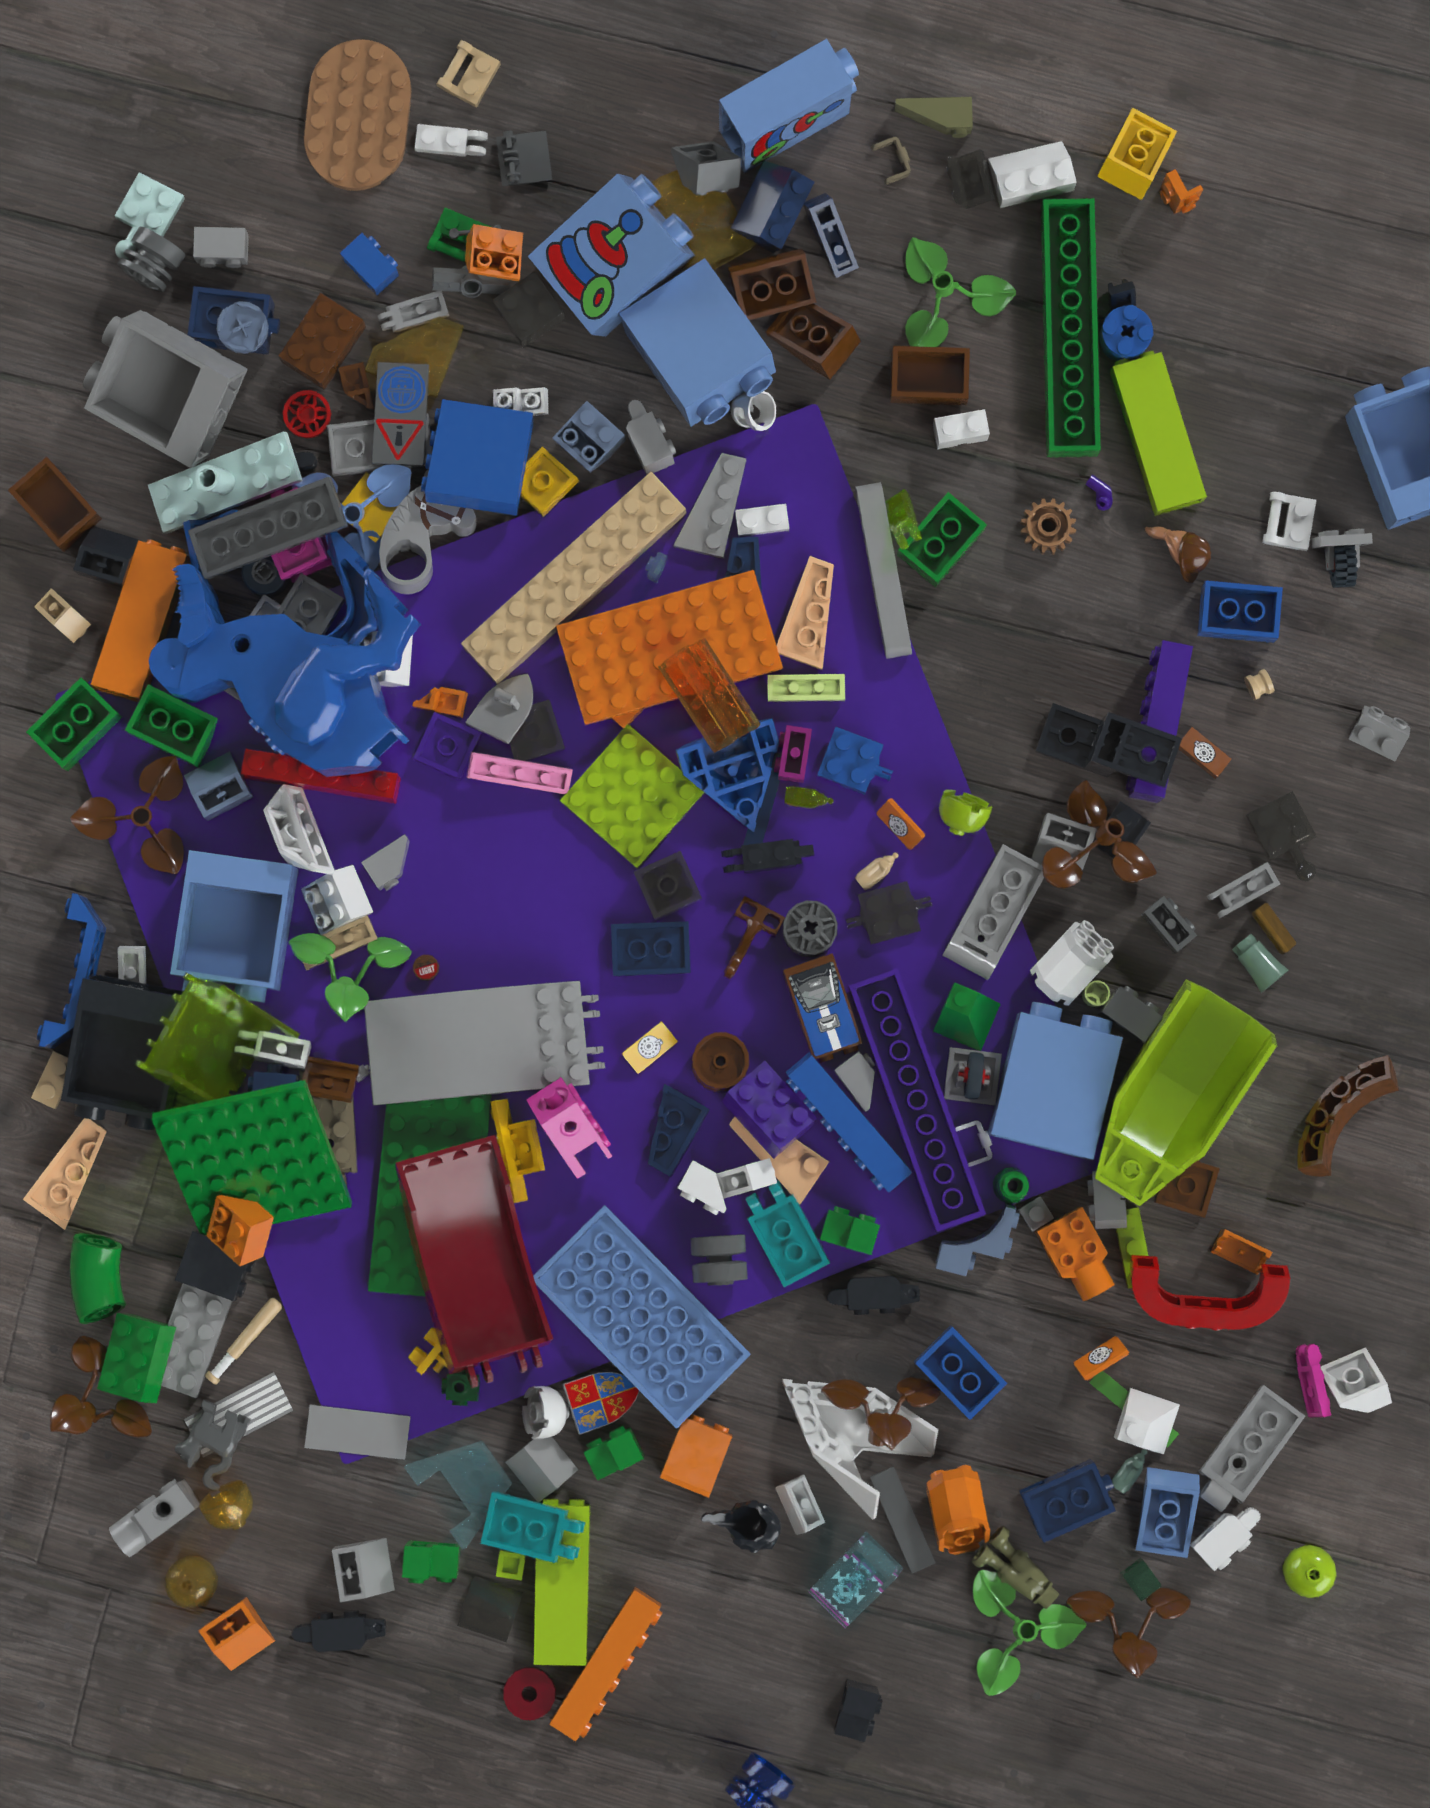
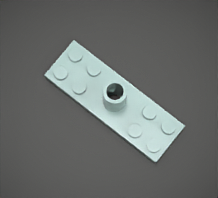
(225, 482)

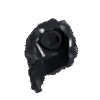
(750, 1524)

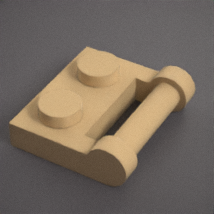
(476, 78)

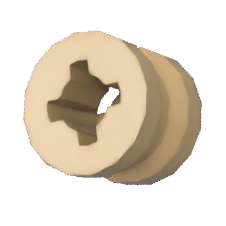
(1259, 684)

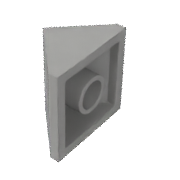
(542, 1467)

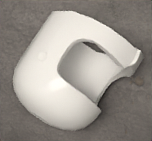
(743, 405)

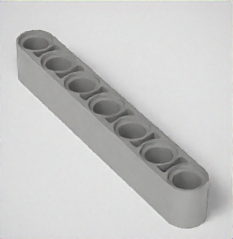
(883, 570)

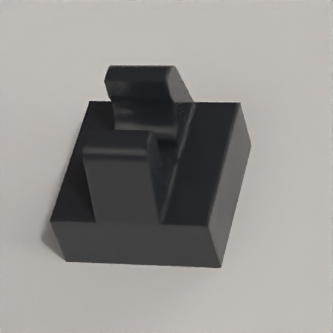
(1121, 294)

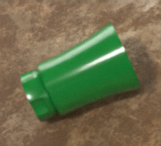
(1001, 1189)

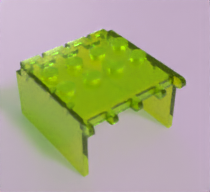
(200, 1041)

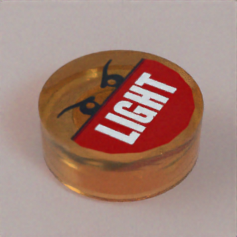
(426, 967)

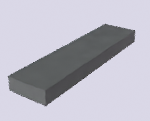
(902, 1520)

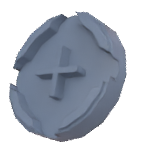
(242, 327)

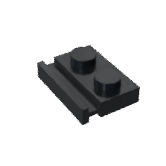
(1133, 825)

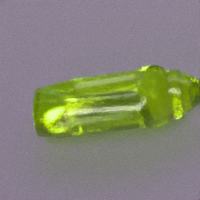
(805, 797)

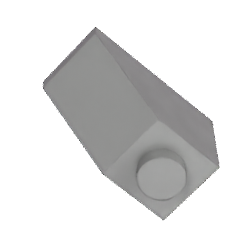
(388, 863)
(858, 1078)

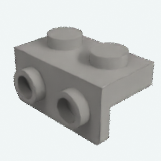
(1380, 732)

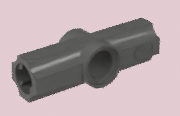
(458, 281)

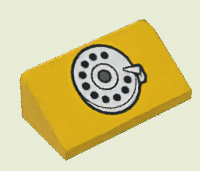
(649, 1047)

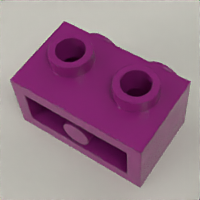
(794, 756)

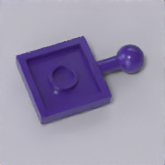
(447, 745)

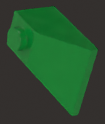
(966, 1016)

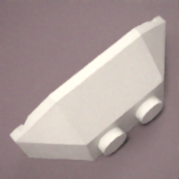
(297, 830)

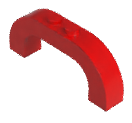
(1209, 1311)

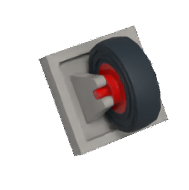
(972, 1076)

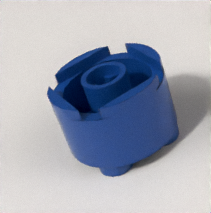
(1129, 320)

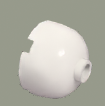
(544, 1412)

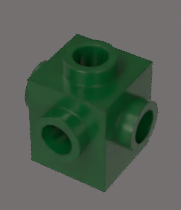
(458, 1397)

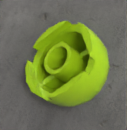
(963, 812)
(1300, 1564)

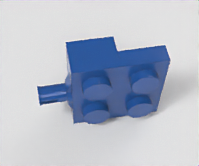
(852, 761)

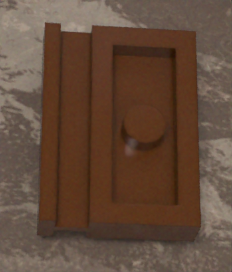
(331, 1079)

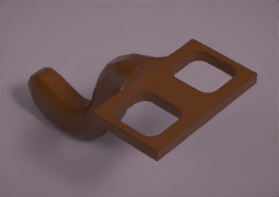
(754, 925)

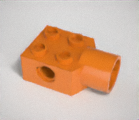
(1077, 1252)

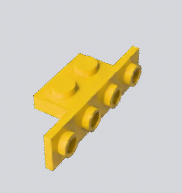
(518, 1147)

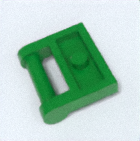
(448, 221)

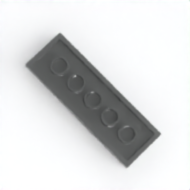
(268, 528)

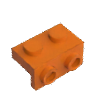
(1176, 195)

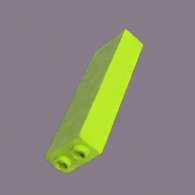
(1157, 433)
(563, 1597)

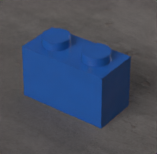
(369, 263)

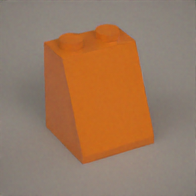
(696, 1455)

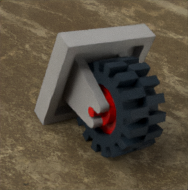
(1342, 554)

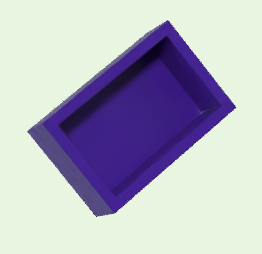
(769, 1109)

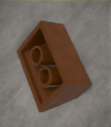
(772, 284)

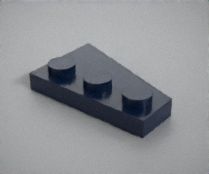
(675, 1129)

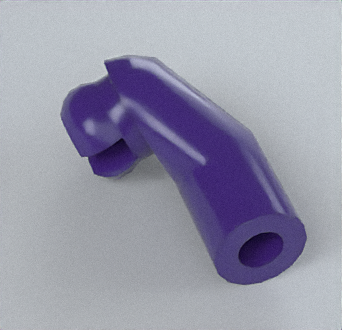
(1103, 493)

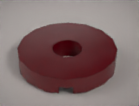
(525, 1708)

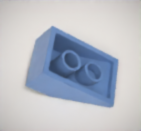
(1167, 1512)

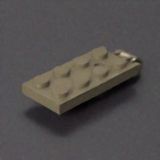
(339, 1125)

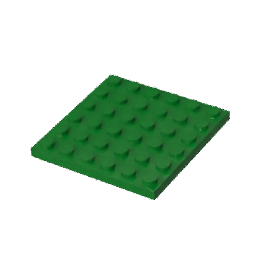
(254, 1149)

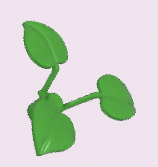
(929, 261)
(344, 994)
(1057, 1625)

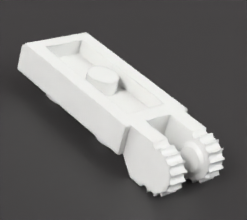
(448, 140)

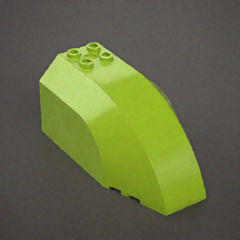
(1180, 1091)

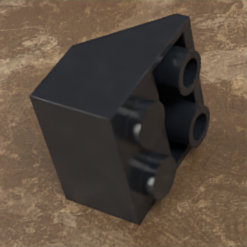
(105, 556)

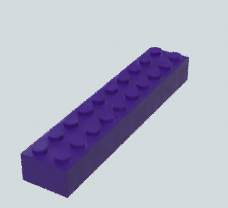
(916, 1100)

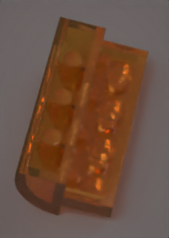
(709, 695)

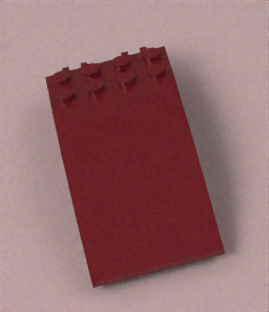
(472, 1257)

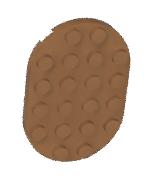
(357, 114)

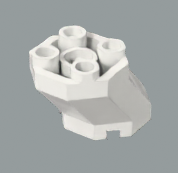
(1072, 962)

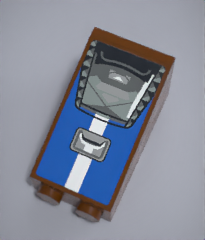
(822, 1008)

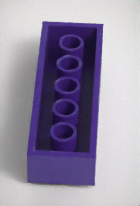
(1162, 706)

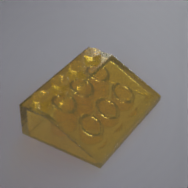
(707, 218)

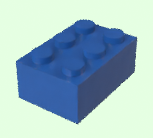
(1240, 611)
(960, 1372)

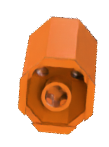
(958, 1510)

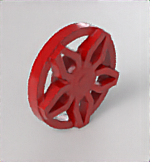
(307, 414)

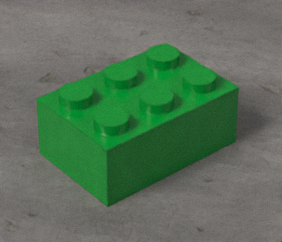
(945, 538)
(74, 724)
(136, 1358)

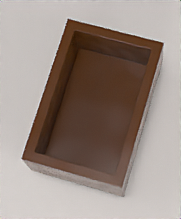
(322, 341)
(930, 375)
(54, 504)

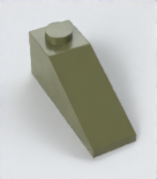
(943, 114)

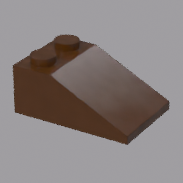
(815, 337)

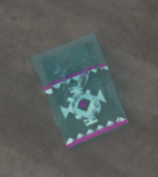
(856, 1580)

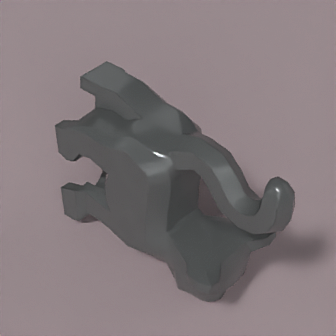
(215, 1437)

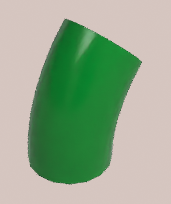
(95, 1277)

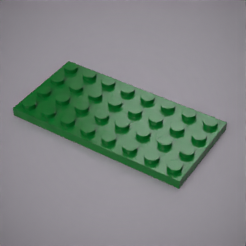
(410, 1132)

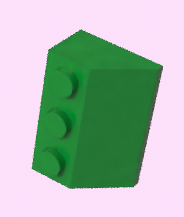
(172, 726)

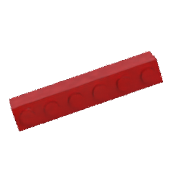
(286, 770)

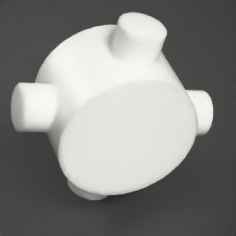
(363, 1072)

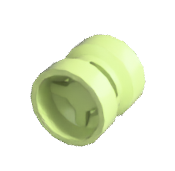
(1100, 993)

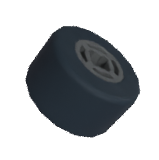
(265, 582)

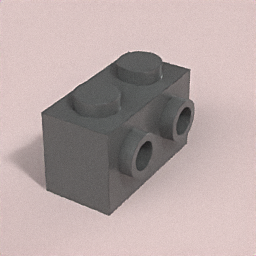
(1169, 924)

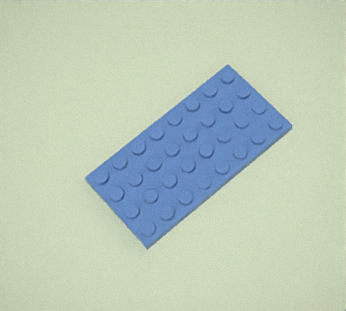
(640, 1316)

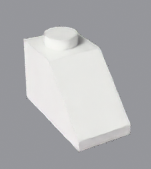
(746, 1178)

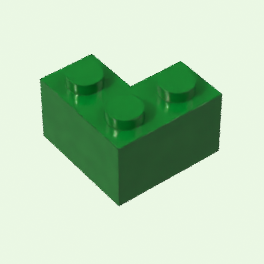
(849, 1231)
(613, 1453)
(430, 1560)

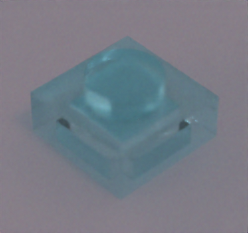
(655, 566)

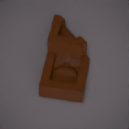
(356, 383)

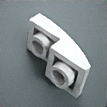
(526, 400)

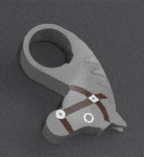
(411, 529)

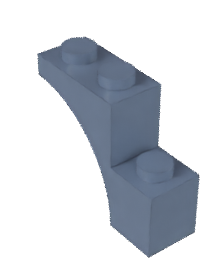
(994, 1242)

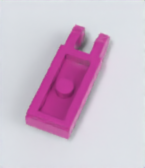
(1312, 1381)

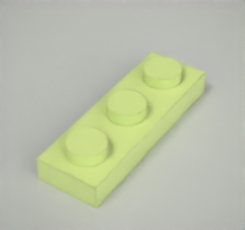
(806, 687)

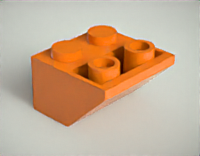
(494, 252)
(240, 1228)
(237, 1634)

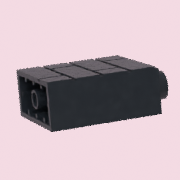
(107, 1040)

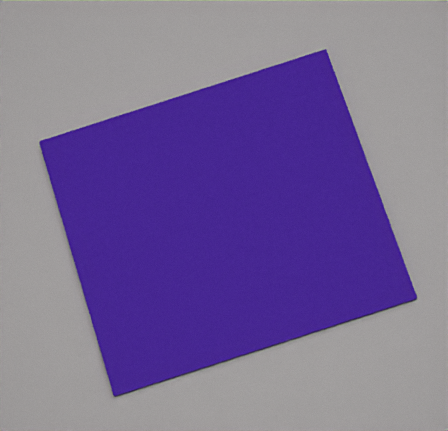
(527, 894)

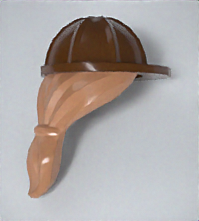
(1186, 549)

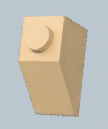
(62, 615)

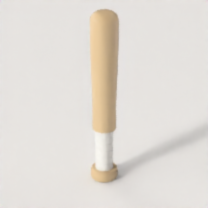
(248, 1335)

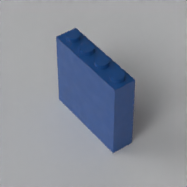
(478, 457)

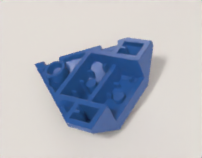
(736, 774)

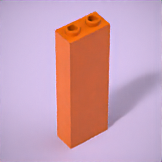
(139, 620)

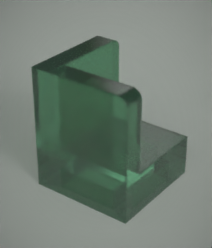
(1140, 1579)

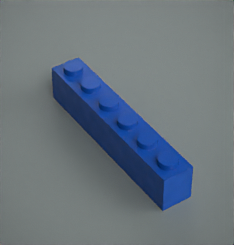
(848, 1122)

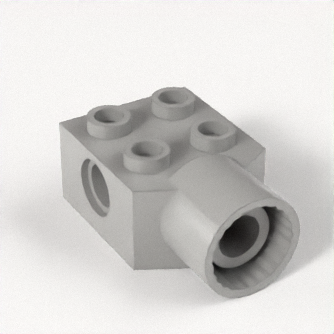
(144, 1526)

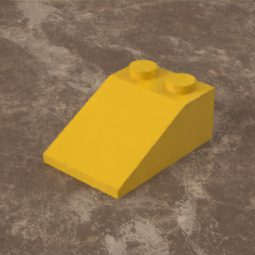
(1137, 154)

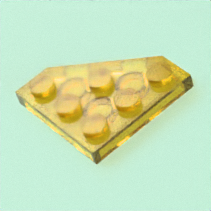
(428, 344)

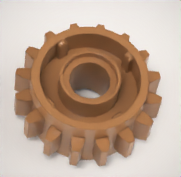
(1048, 540)

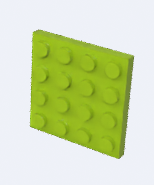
(632, 796)

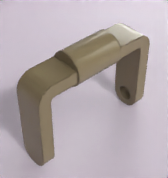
(902, 156)

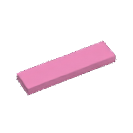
(519, 773)

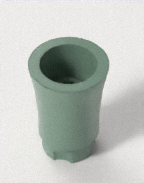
(1259, 962)

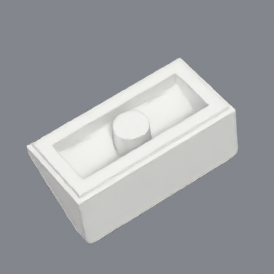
(800, 1505)

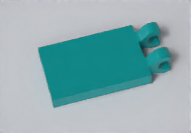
(786, 1236)
(529, 1528)

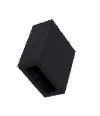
(211, 1269)

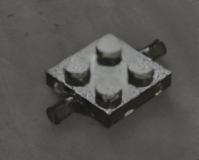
(888, 912)

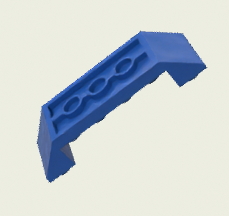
(86, 963)

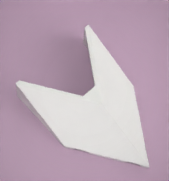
(841, 1435)

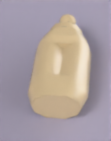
(875, 871)

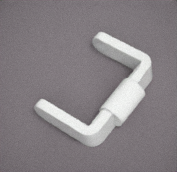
(984, 1139)

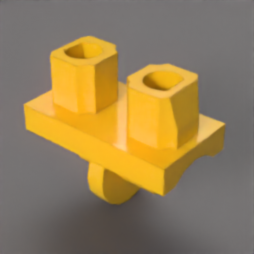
(424, 1360)

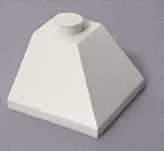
(1357, 1382)
(1146, 1421)

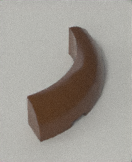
(1337, 1107)

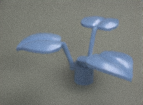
(387, 483)

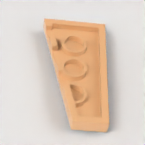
(807, 620)
(794, 1168)
(64, 1178)

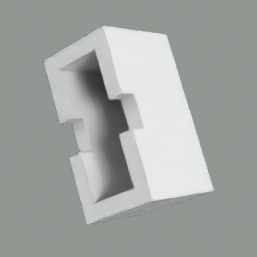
(961, 429)

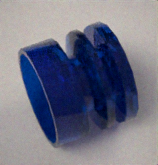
(761, 1785)

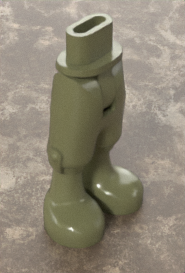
(1021, 1573)

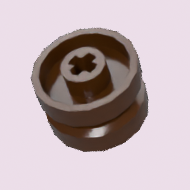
(704, 1059)

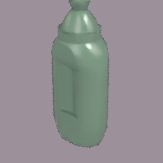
(1129, 1472)

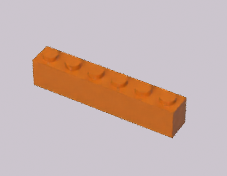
(605, 1665)

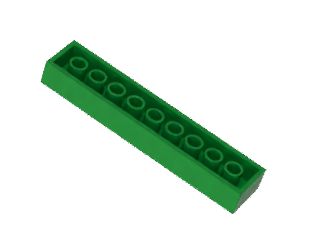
(1070, 328)

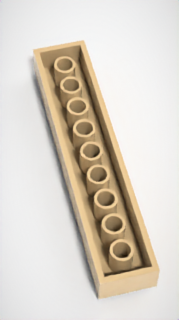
(574, 578)

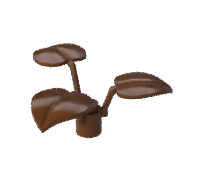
(1089, 808)
(161, 851)
(77, 1416)
(883, 1428)
(1128, 1648)

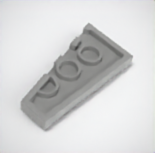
(712, 515)

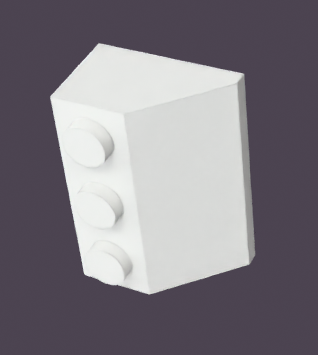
(1032, 174)

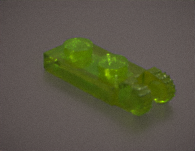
(902, 518)

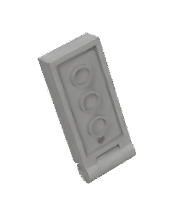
(995, 912)

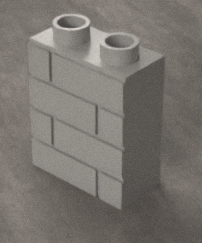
(163, 387)

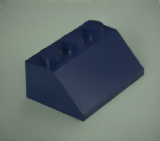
(772, 205)

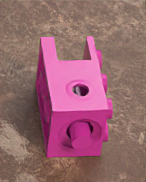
(304, 558)
(559, 1110)

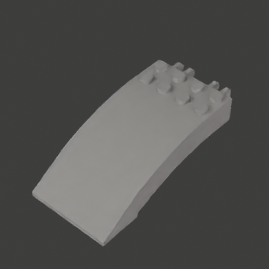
(478, 1042)

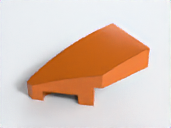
(444, 701)

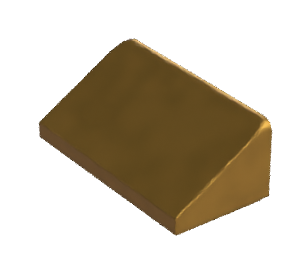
(1274, 928)

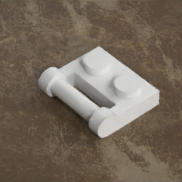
(1297, 523)

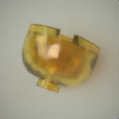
(229, 1506)
(202, 1579)

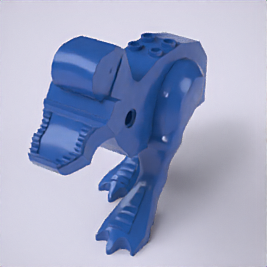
(300, 688)

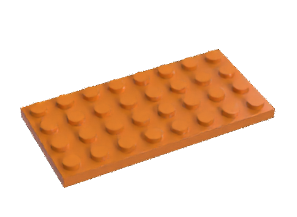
(618, 651)

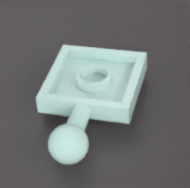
(148, 206)

